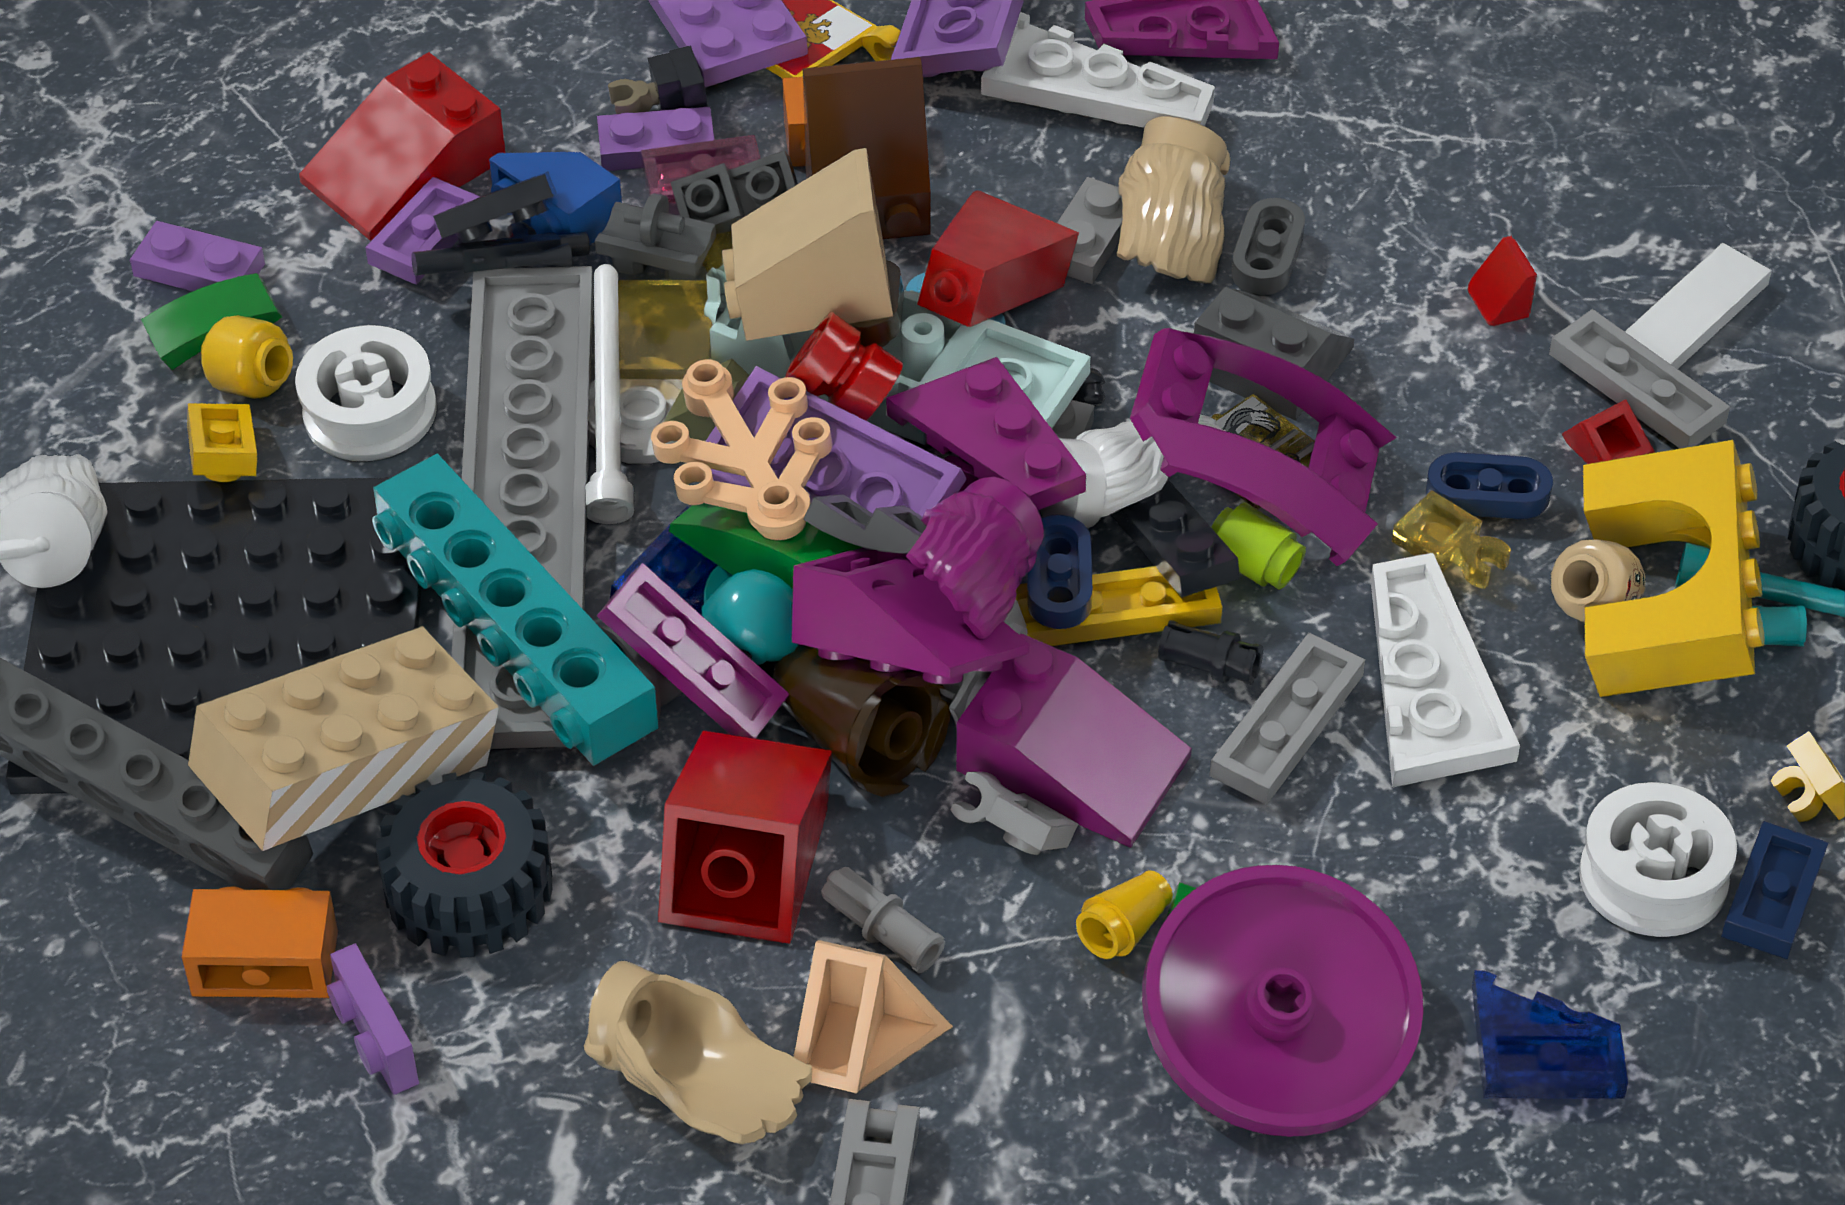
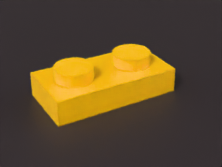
(221, 441)

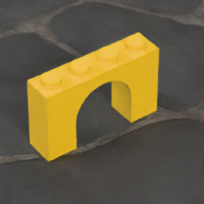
(1709, 621)

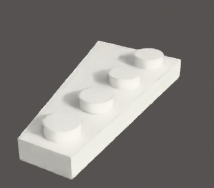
(1073, 78)
(1433, 682)

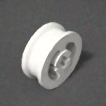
(371, 418)
(1647, 883)

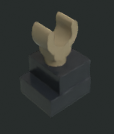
(673, 85)

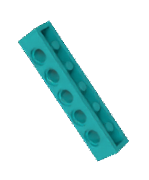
(515, 610)

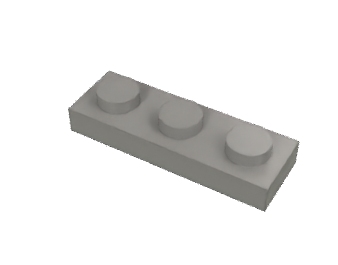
(1630, 371)
(1287, 718)

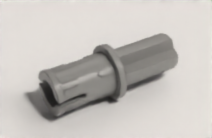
(883, 919)

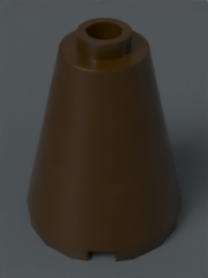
(868, 718)

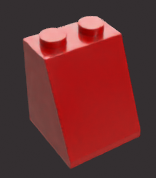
(742, 835)

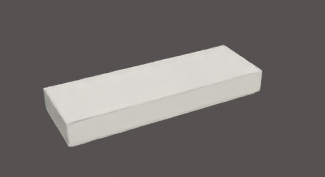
(1700, 304)

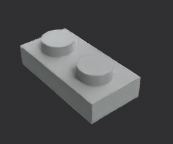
(1098, 219)

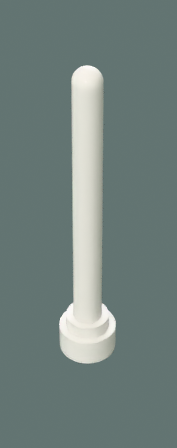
(608, 492)

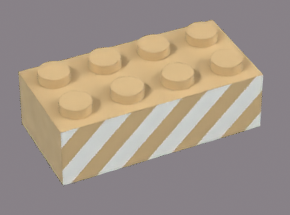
(341, 737)

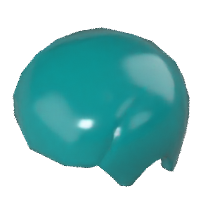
(754, 614)

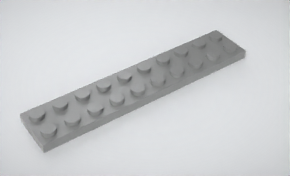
(529, 446)

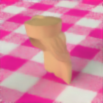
(1175, 200)
(693, 1054)

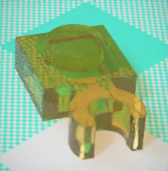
(1452, 537)

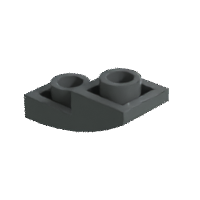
(728, 195)

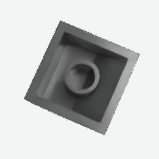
(1277, 331)

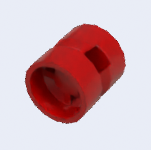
(843, 369)

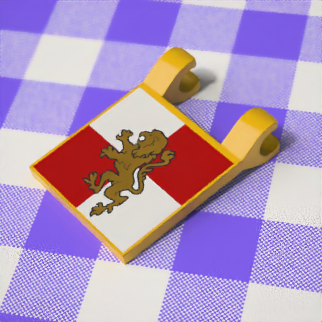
(833, 35)

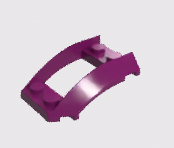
(1318, 499)

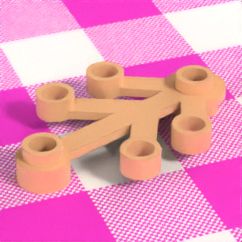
(772, 504)

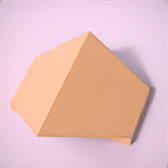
(861, 1017)

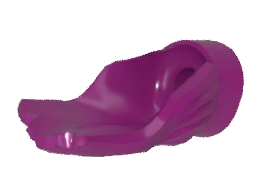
(980, 549)

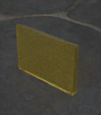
(662, 327)

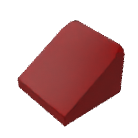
(1504, 284)
(1609, 435)

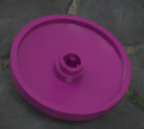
(1282, 1000)

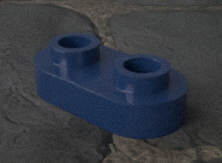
(1492, 484)
(1062, 575)

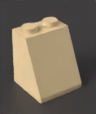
(810, 255)

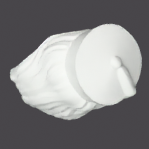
(1117, 471)
(49, 519)

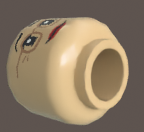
(1595, 575)

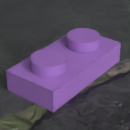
(627, 134)
(415, 229)
(192, 257)
(381, 1039)

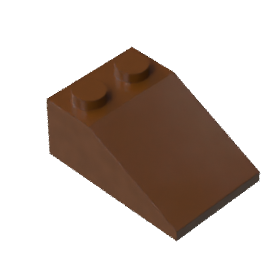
(878, 110)

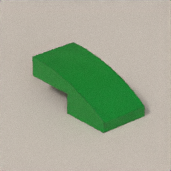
(183, 324)

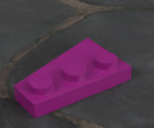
(1183, 28)
(994, 428)

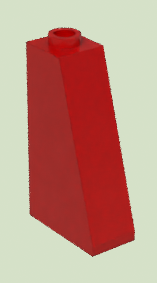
(994, 260)

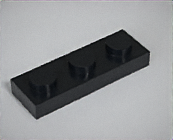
(1178, 542)

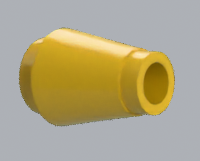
(1122, 915)

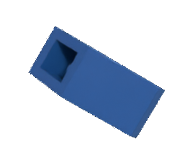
(582, 188)

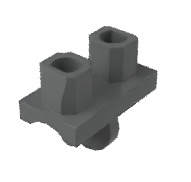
(656, 239)

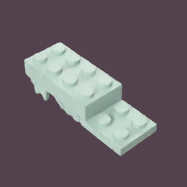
(926, 346)

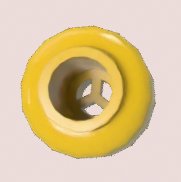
(246, 357)

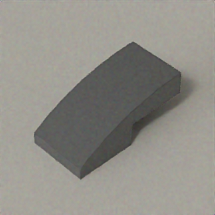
(885, 530)

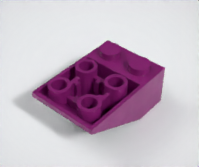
(893, 615)

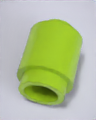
(1263, 546)

